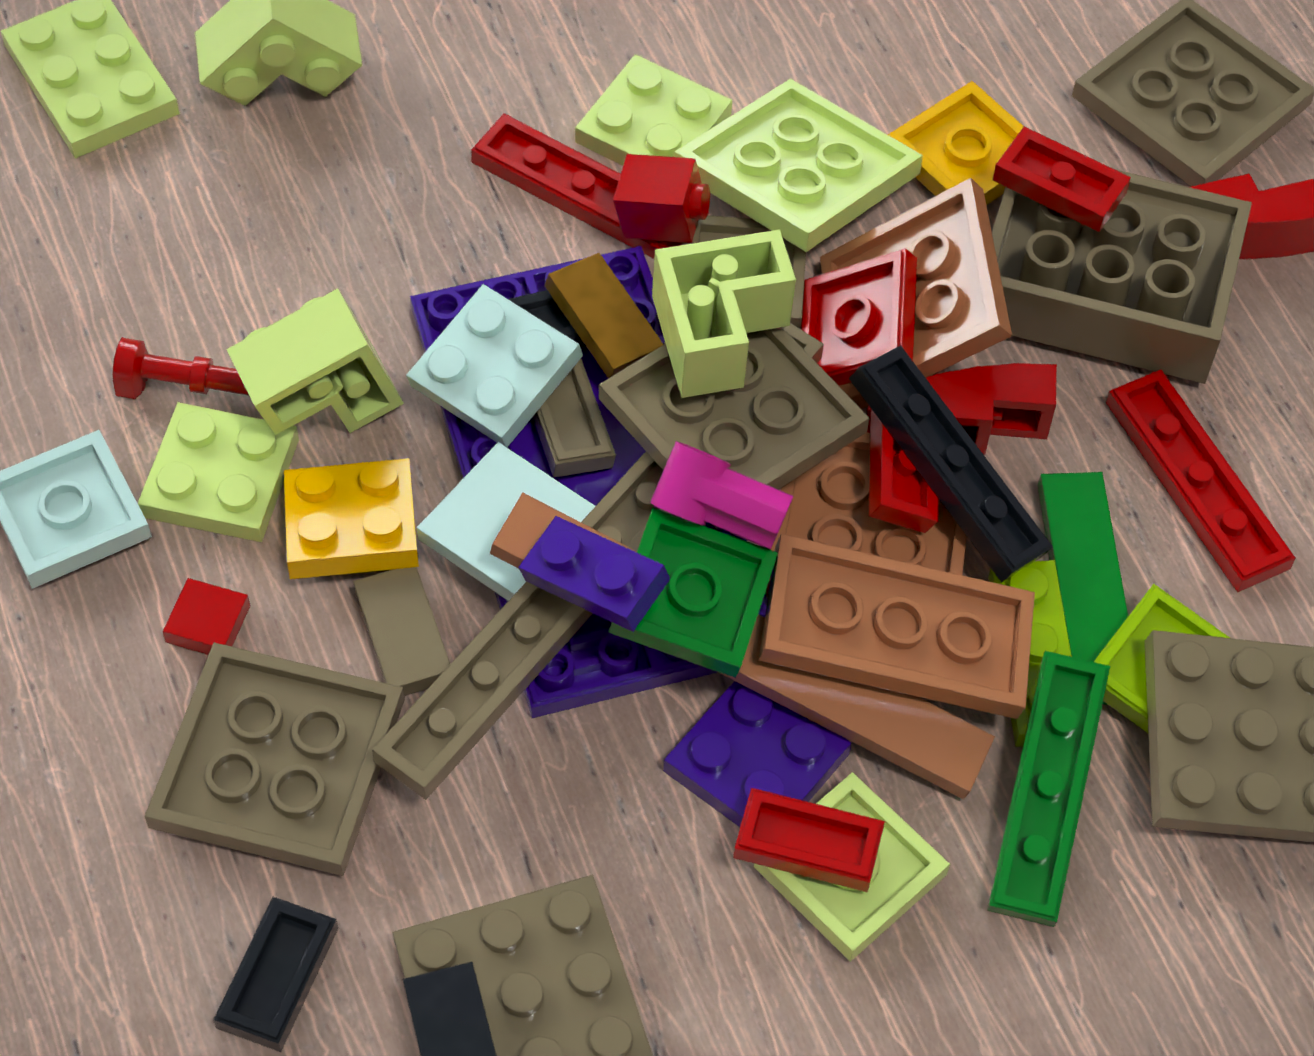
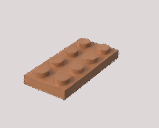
(898, 626)

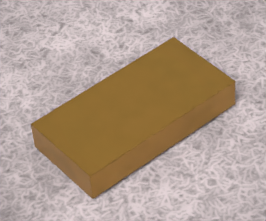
(602, 313)

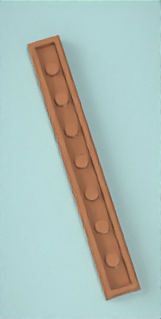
(878, 719)

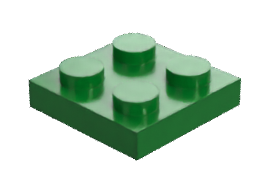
(711, 593)

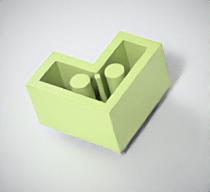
(259, 40)
(713, 297)
(312, 363)

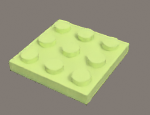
(800, 164)

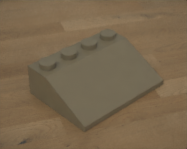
(1137, 291)

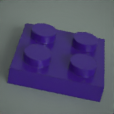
(756, 745)

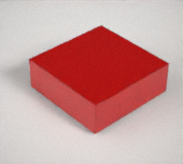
(206, 616)

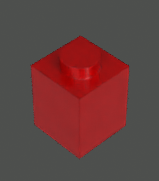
(660, 198)

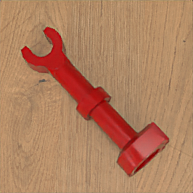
(135, 366)

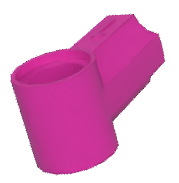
(708, 491)

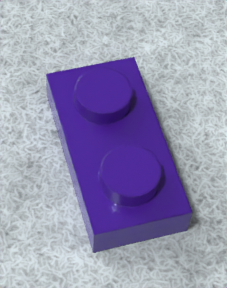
(594, 573)

